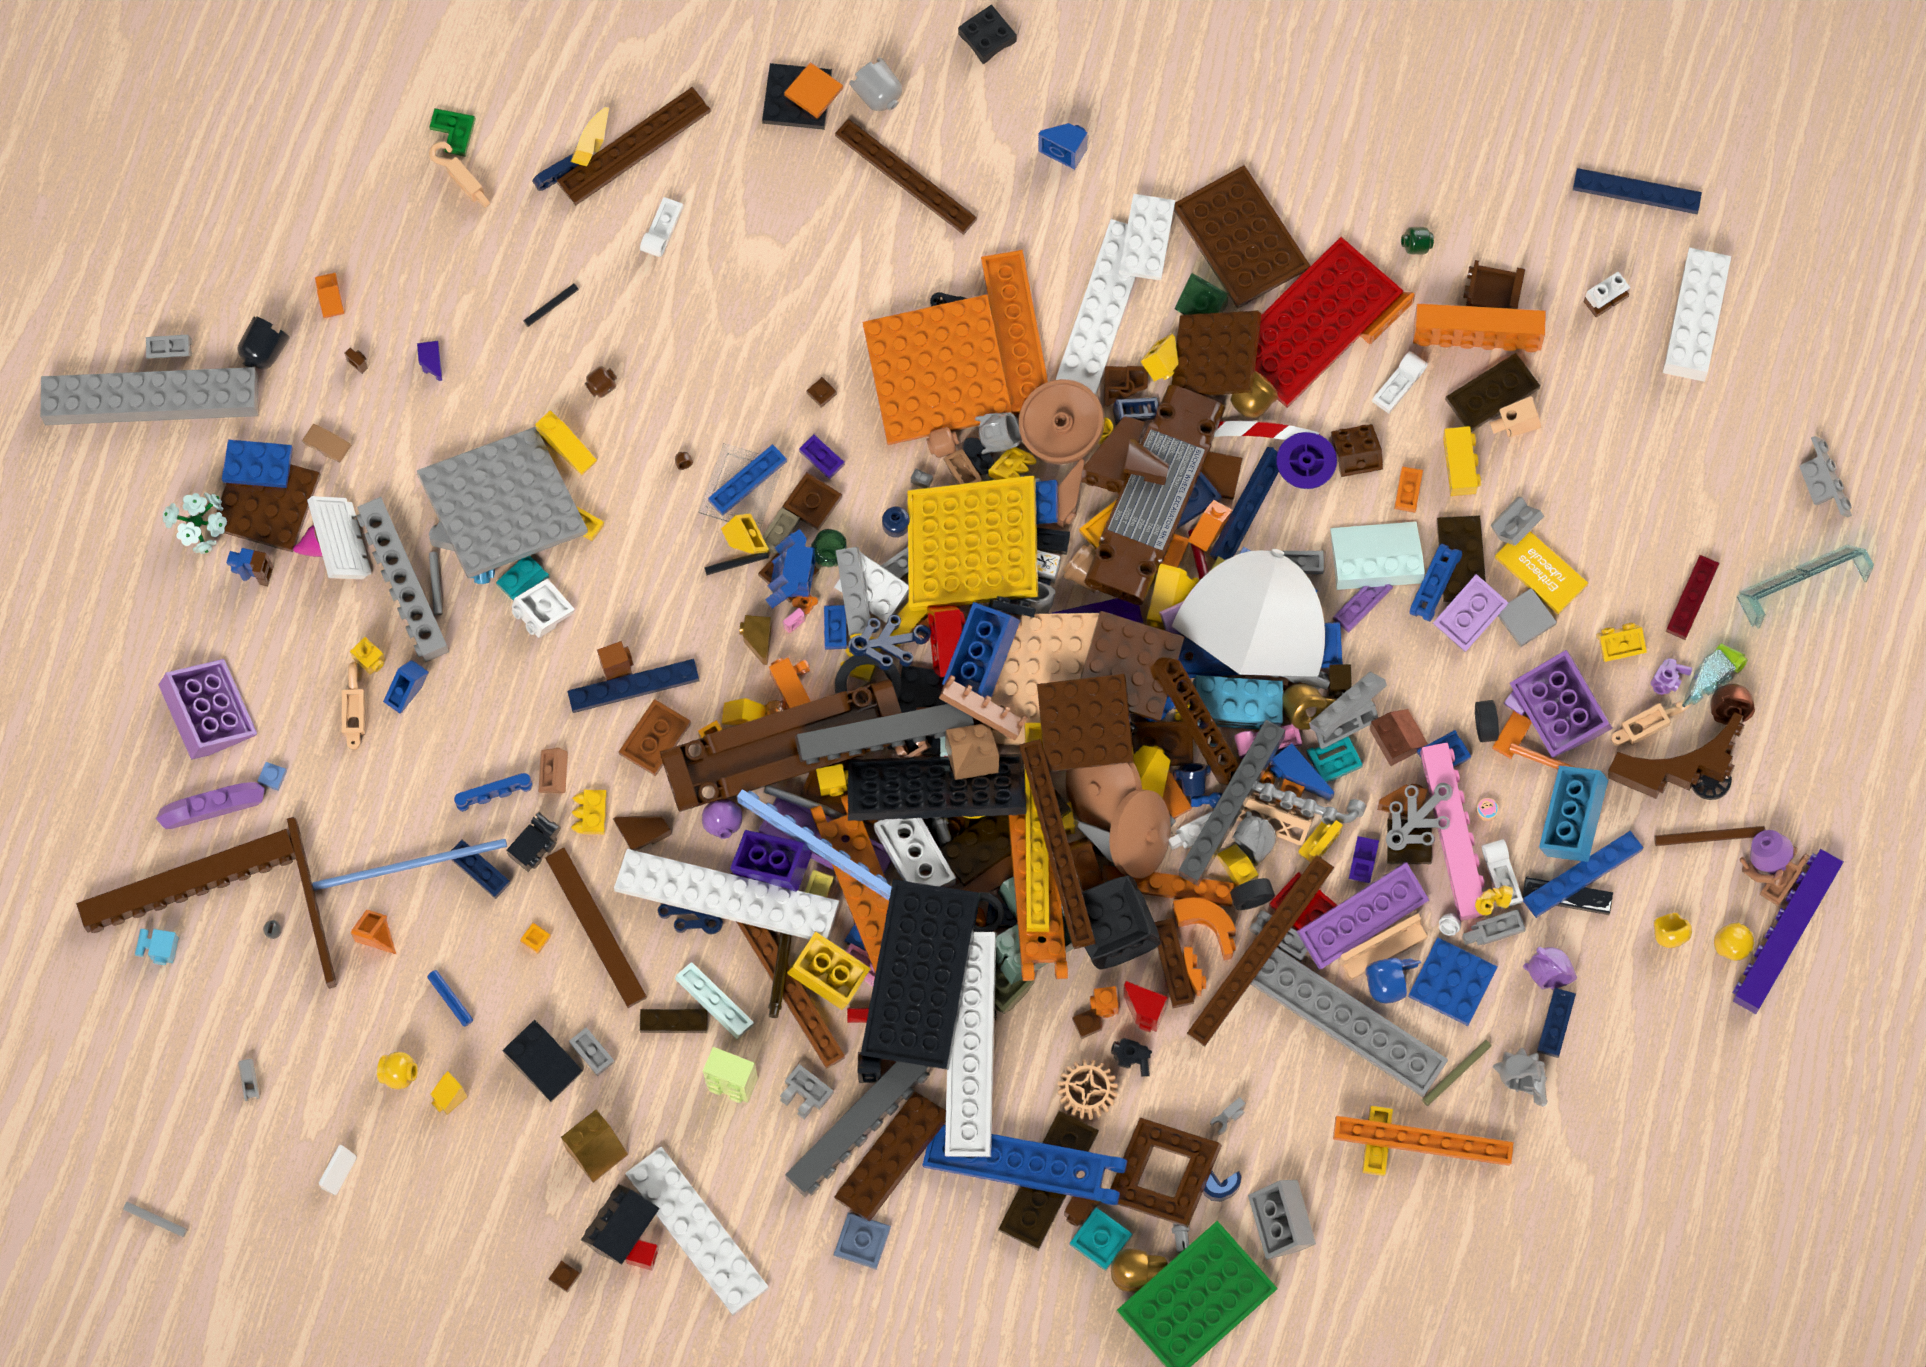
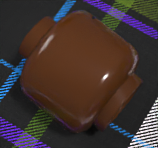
(601, 381)

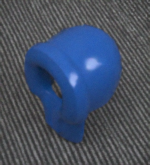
(1387, 979)

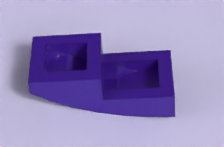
(1363, 859)

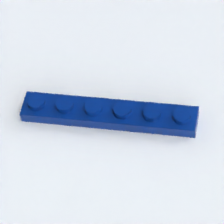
(1583, 874)

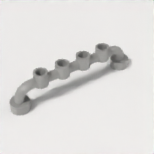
(1329, 814)

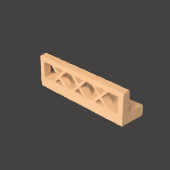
(1275, 810)
(1383, 946)

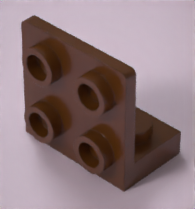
(1357, 450)

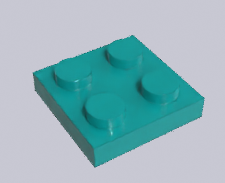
(1100, 1239)

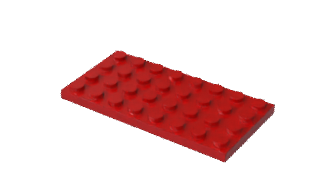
(1320, 318)

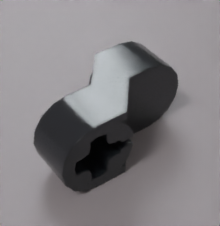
(973, 446)

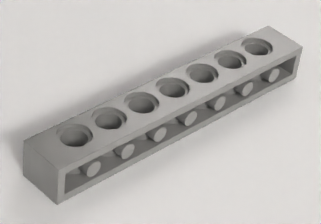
(376, 512)

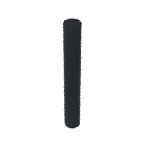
(550, 305)
(735, 563)

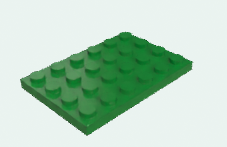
(1197, 1299)

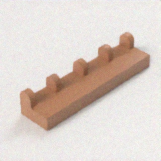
(982, 708)

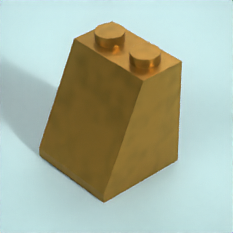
(594, 1145)

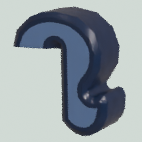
(1222, 1191)

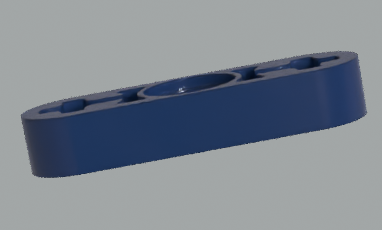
(550, 175)

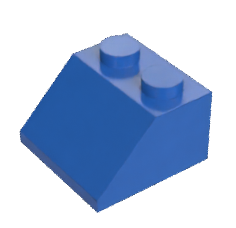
(1064, 144)

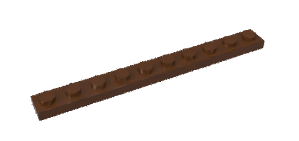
(1057, 844)
(1260, 950)

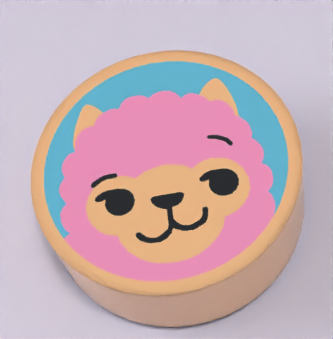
(1487, 809)

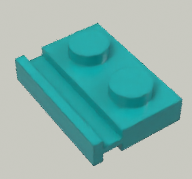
(522, 577)

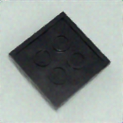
(782, 110)

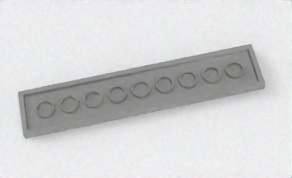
(1350, 1022)

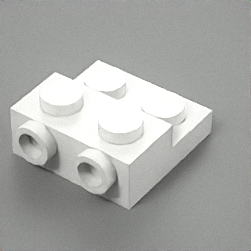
(541, 608)

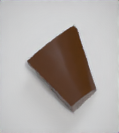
(1123, 382)
(1145, 463)
(642, 830)

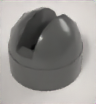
(276, 931)

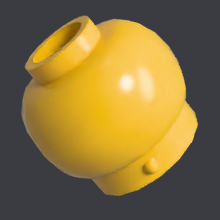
(397, 1070)

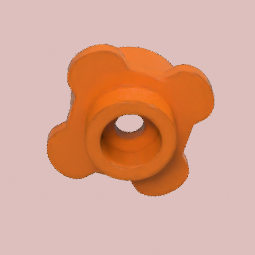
(806, 608)

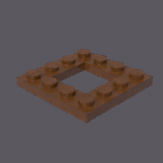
(1202, 1157)

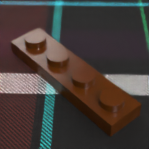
(1173, 964)

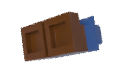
(251, 563)

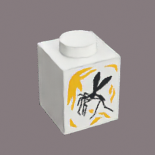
(1048, 565)

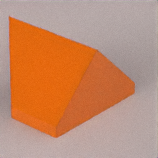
(373, 931)

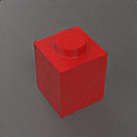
(643, 1255)

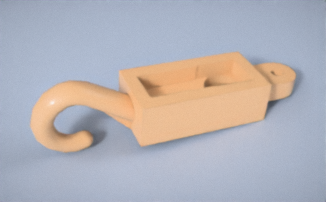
(460, 174)
(353, 706)
(1651, 721)

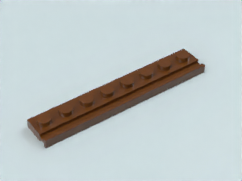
(634, 146)

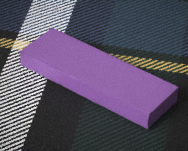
(1360, 605)

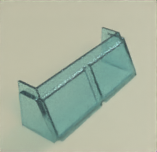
(1749, 597)

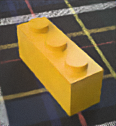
(1461, 461)

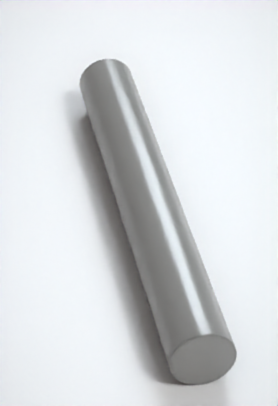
(435, 582)
(155, 1219)

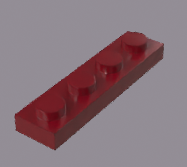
(1692, 597)

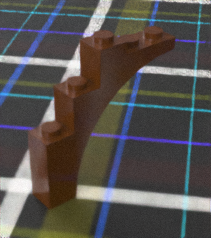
(1653, 775)

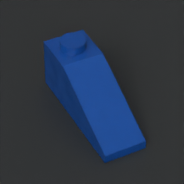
(1294, 767)

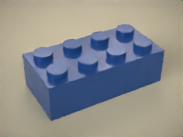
(982, 649)

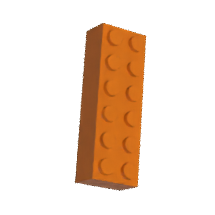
(1479, 327)

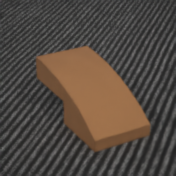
(326, 442)

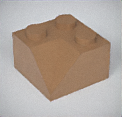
(972, 751)

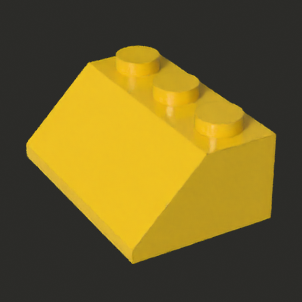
(828, 971)

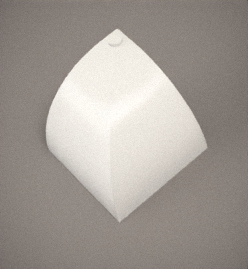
(1257, 616)

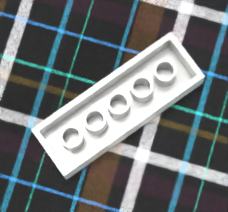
(1696, 314)

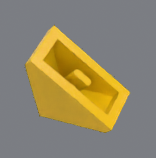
(741, 711)

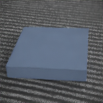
(862, 1241)

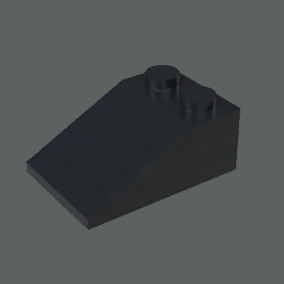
(542, 1060)

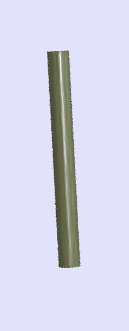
(1456, 1073)

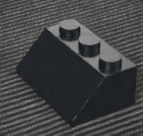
(619, 1224)

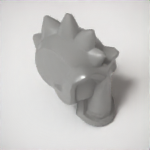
(1524, 1074)

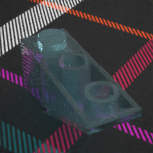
(1712, 671)

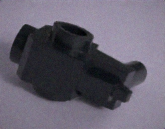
(1130, 1052)

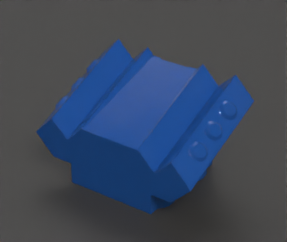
(792, 569)

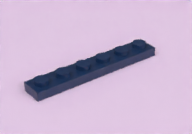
(1637, 191)
(1247, 506)
(633, 685)

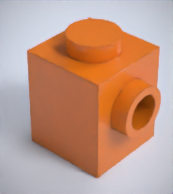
(1104, 1002)

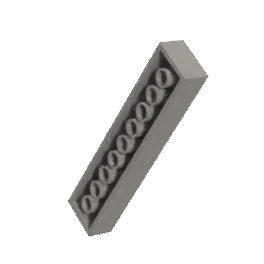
(149, 396)

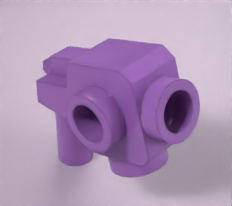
(1667, 676)

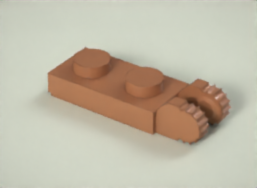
(1792, 872)

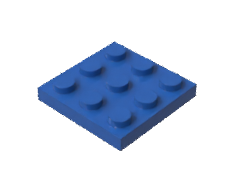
(1452, 981)

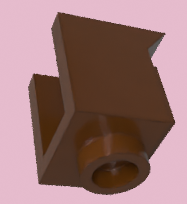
(1079, 1210)

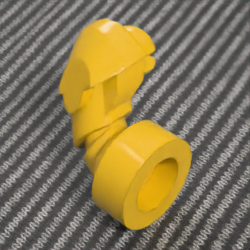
(1500, 895)

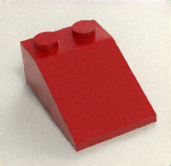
(945, 629)

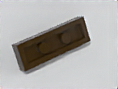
(673, 1021)

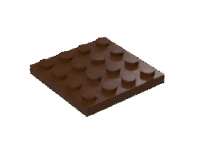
(1217, 352)
(269, 513)
(1132, 650)
(1085, 722)

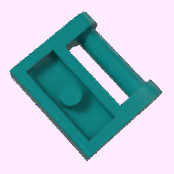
(1337, 764)

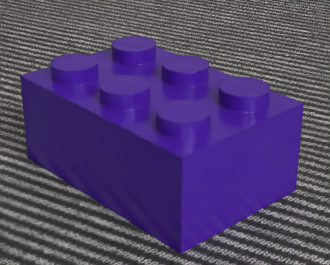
(771, 860)

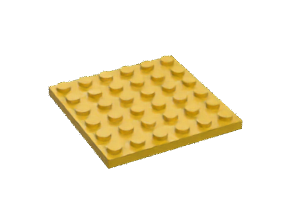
(972, 543)

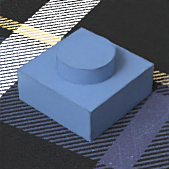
(272, 776)

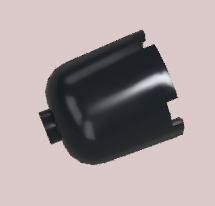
(261, 344)

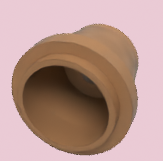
(1079, 565)

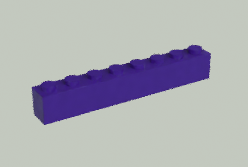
(1787, 932)

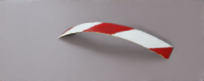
(1258, 429)

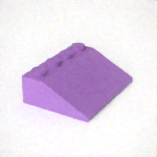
(1560, 704)
(206, 708)

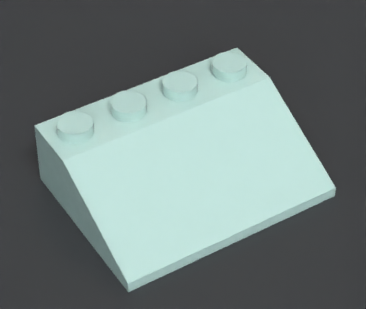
(1377, 555)

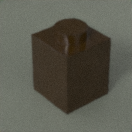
(1339, 678)

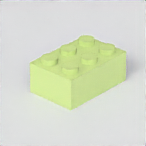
(730, 1075)

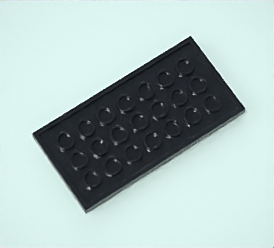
(929, 790)
(920, 974)

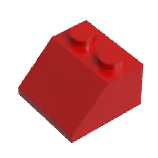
(1145, 1006)

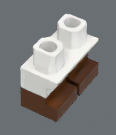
(1606, 294)

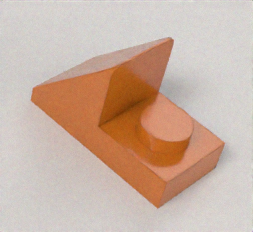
(329, 295)

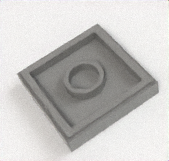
(1526, 617)

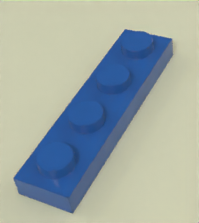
(747, 480)

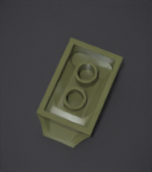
(1006, 994)

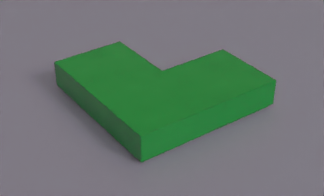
(457, 125)

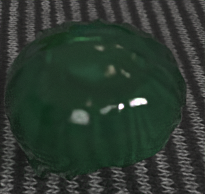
(825, 547)

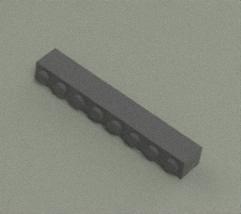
(879, 732)
(1232, 803)
(855, 1126)

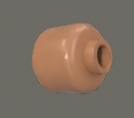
(942, 442)

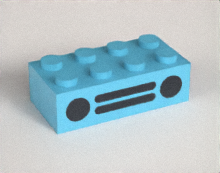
(1241, 701)

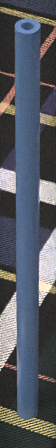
(410, 864)

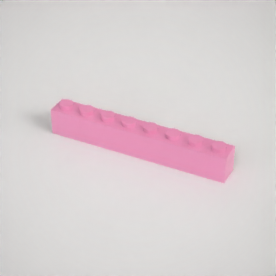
(1455, 840)

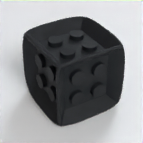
(1119, 923)

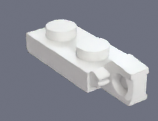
(1188, 833)

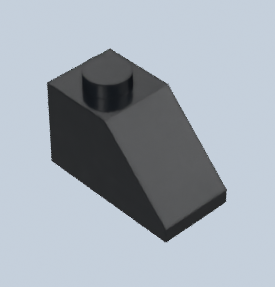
(868, 1069)

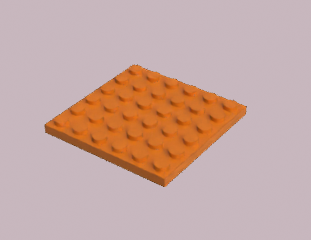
(936, 368)

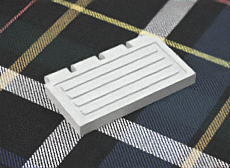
(338, 537)

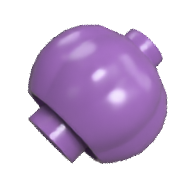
(722, 818)

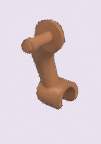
(1753, 873)

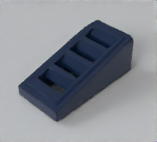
(1126, 404)

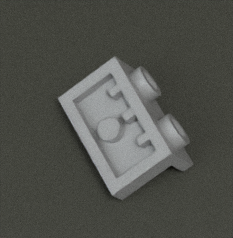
(1516, 521)

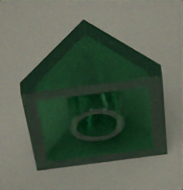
(1201, 297)

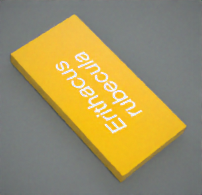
(1542, 571)

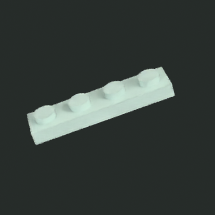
(714, 1000)

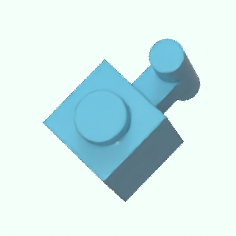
(161, 946)

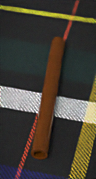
(1707, 836)

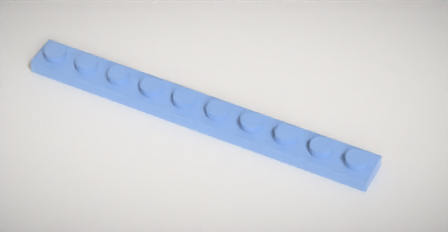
(820, 847)

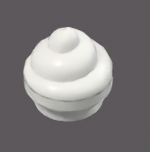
(1449, 924)

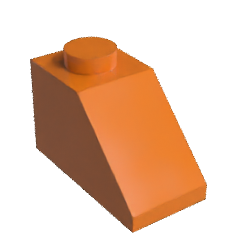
(1210, 525)

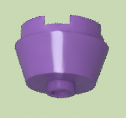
(1771, 851)

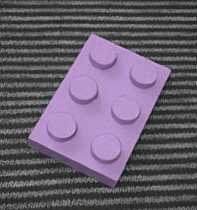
(1470, 613)

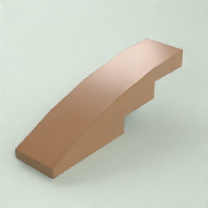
(961, 468)

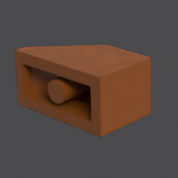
(1399, 795)

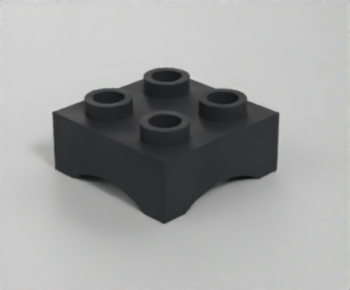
(987, 33)

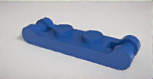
(1435, 582)
(485, 793)

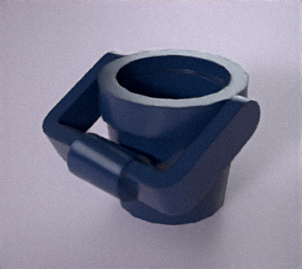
(1192, 778)

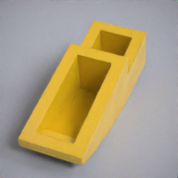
(591, 138)

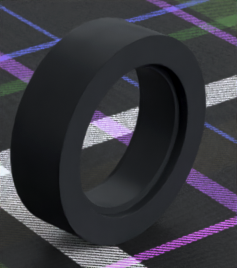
(855, 661)

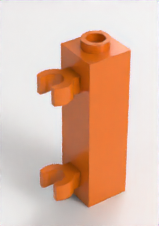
(787, 681)

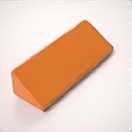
(1388, 317)

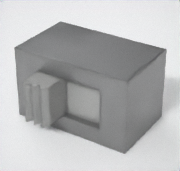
(921, 479)

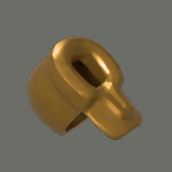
(1255, 403)
(1298, 699)
(1135, 1268)

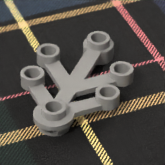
(1416, 819)

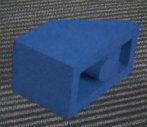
(405, 686)

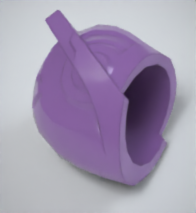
(1550, 968)

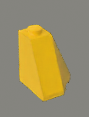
(1170, 588)
(1152, 768)

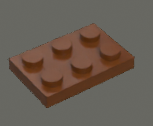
(656, 731)

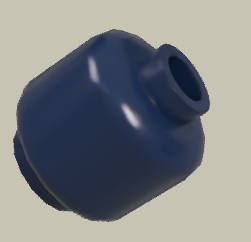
(895, 522)

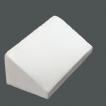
(337, 1170)

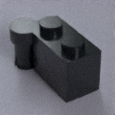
(534, 842)

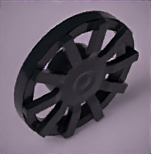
(1711, 784)

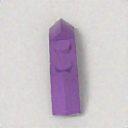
(210, 804)

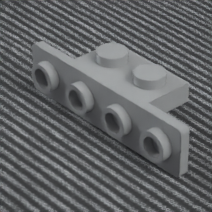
(1822, 479)

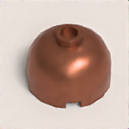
(1731, 700)

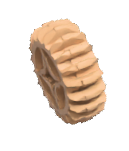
(1090, 1070)

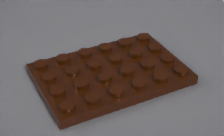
(1241, 236)

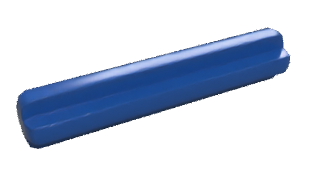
(450, 998)

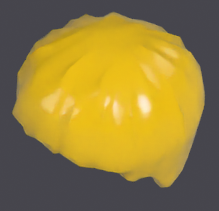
(1672, 930)
(1734, 941)

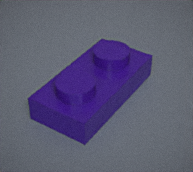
(821, 456)

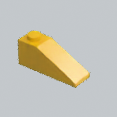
(565, 442)

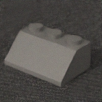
(1281, 1219)

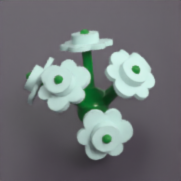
(191, 531)

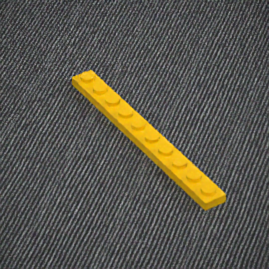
(1036, 855)

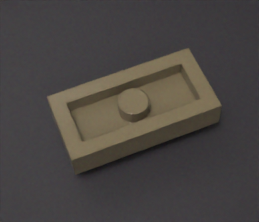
(780, 528)

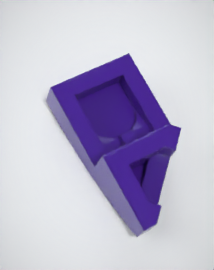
(430, 358)

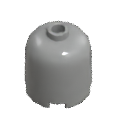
(877, 86)

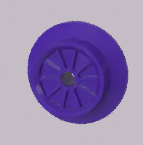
(1307, 448)

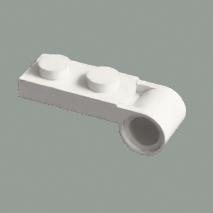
(662, 227)
(1400, 382)
(1500, 868)

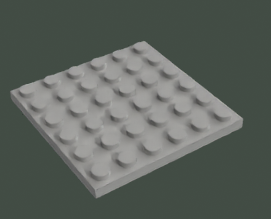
(502, 502)

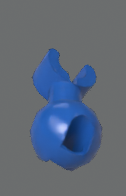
(1212, 800)

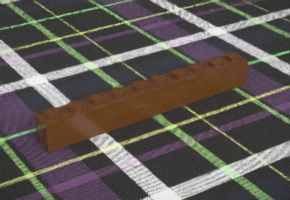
(186, 881)

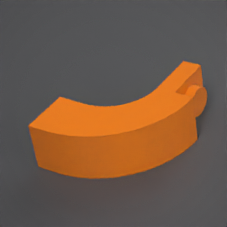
(1204, 912)

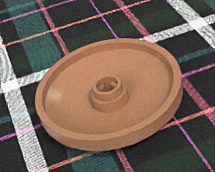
(1061, 421)
(1099, 790)
(1140, 833)

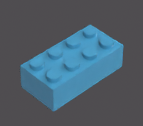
(1573, 813)

